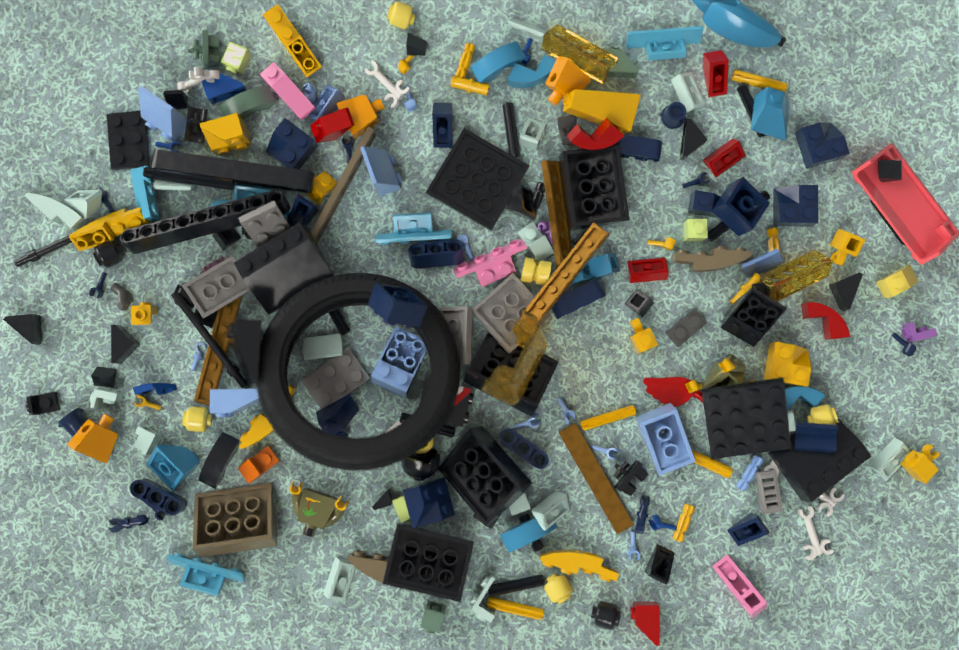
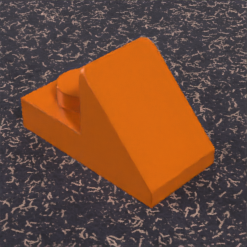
(259, 464)

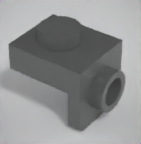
(565, 125)

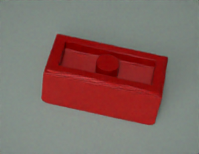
(724, 157)
(648, 270)

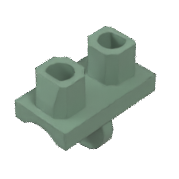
(207, 41)

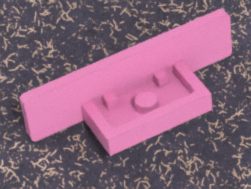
(492, 265)

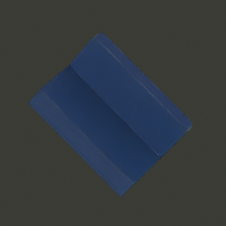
(815, 437)

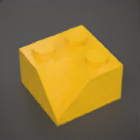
(226, 134)
(788, 362)

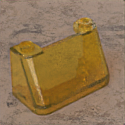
(510, 383)

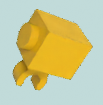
(846, 244)
(642, 339)
(920, 464)

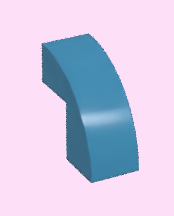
(496, 61)
(525, 78)
(598, 267)
(808, 395)
(524, 534)

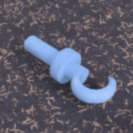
(197, 357)

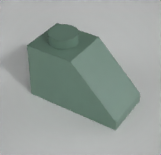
(624, 68)
(433, 617)

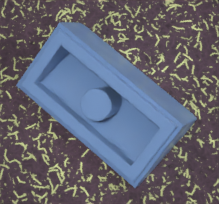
(326, 102)
(763, 263)

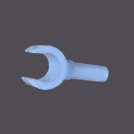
(410, 104)
(464, 239)
(567, 412)
(533, 424)
(607, 451)
(633, 547)

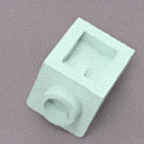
(106, 395)

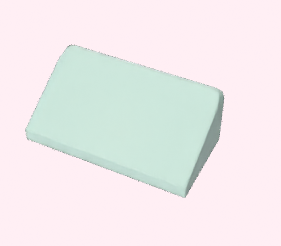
(526, 30)
(688, 91)
(169, 185)
(323, 346)
(889, 459)
(551, 509)
(339, 580)

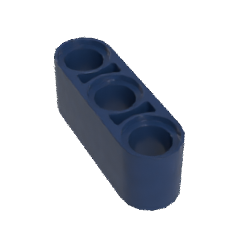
(640, 148)
(436, 254)
(578, 298)
(532, 452)
(149, 496)

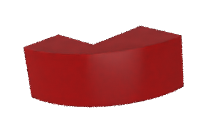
(601, 138)
(833, 324)

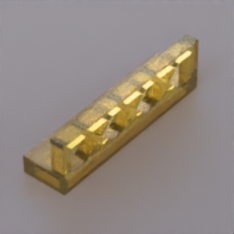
(588, 62)
(801, 276)

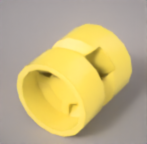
(536, 271)

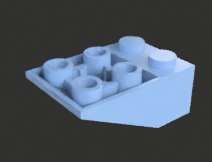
(399, 362)

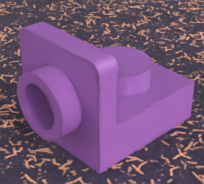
(912, 334)

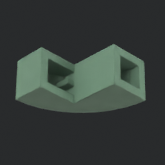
(248, 101)

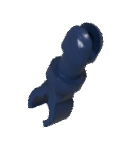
(642, 515)
(128, 522)

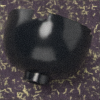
(421, 465)

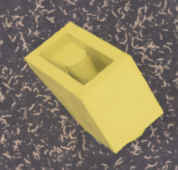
(897, 282)

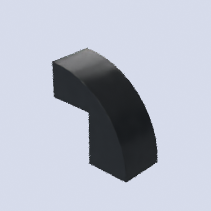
(218, 459)

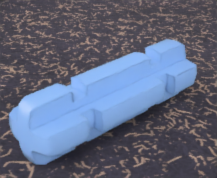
(749, 473)

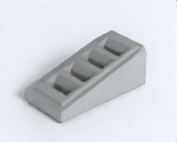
(776, 498)

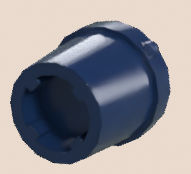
(673, 115)
(73, 421)

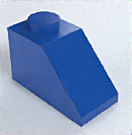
(222, 88)

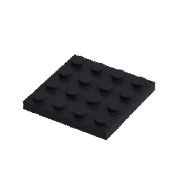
(477, 179)
(746, 418)

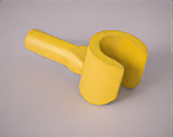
(403, 64)
(668, 244)
(146, 403)

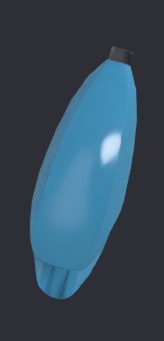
(739, 23)

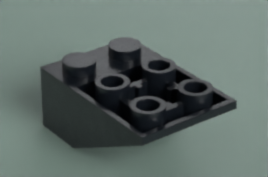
(752, 316)

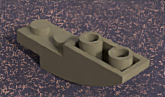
(718, 259)
(372, 566)

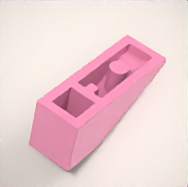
(287, 91)
(740, 587)

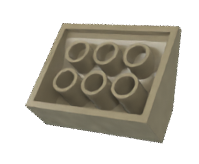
(234, 520)

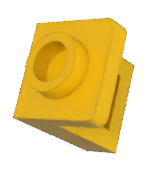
(322, 186)
(143, 313)

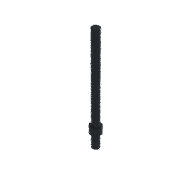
(35, 255)
(232, 369)

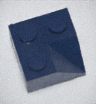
(821, 144)
(290, 145)
(740, 206)
(795, 206)
(397, 305)
(428, 502)

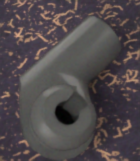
(124, 296)

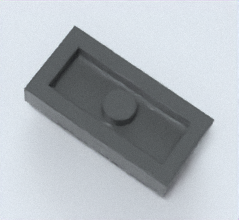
(686, 327)

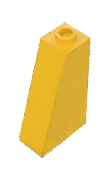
(599, 105)

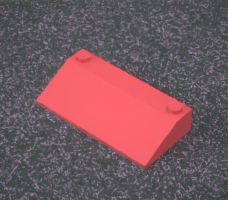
(907, 207)

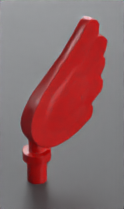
(670, 390)

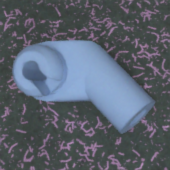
(310, 92)

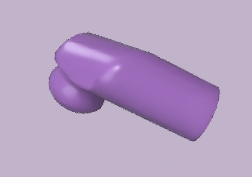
(544, 227)

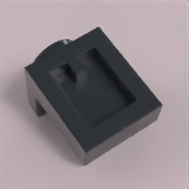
(42, 403)

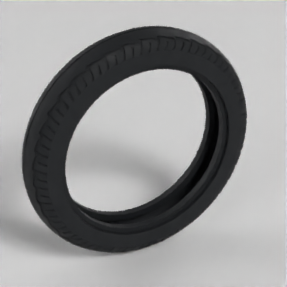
(340, 451)

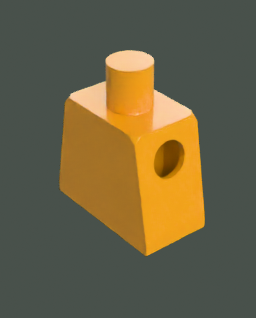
(565, 78)
(362, 113)
(95, 439)

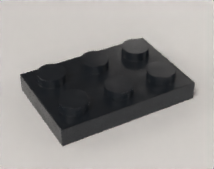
(127, 140)

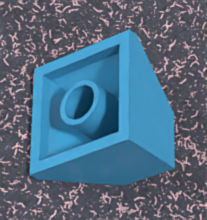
(771, 113)
(172, 464)

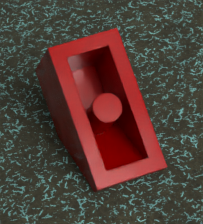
(715, 72)
(332, 125)
(647, 618)

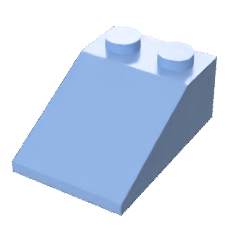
(161, 115)
(381, 170)
(230, 401)
(665, 438)

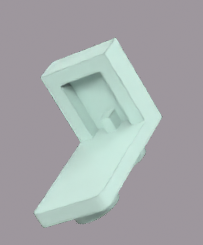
(482, 612)

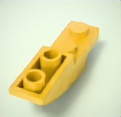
(292, 41)
(107, 228)
(259, 428)
(571, 560)

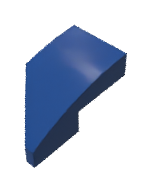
(161, 388)

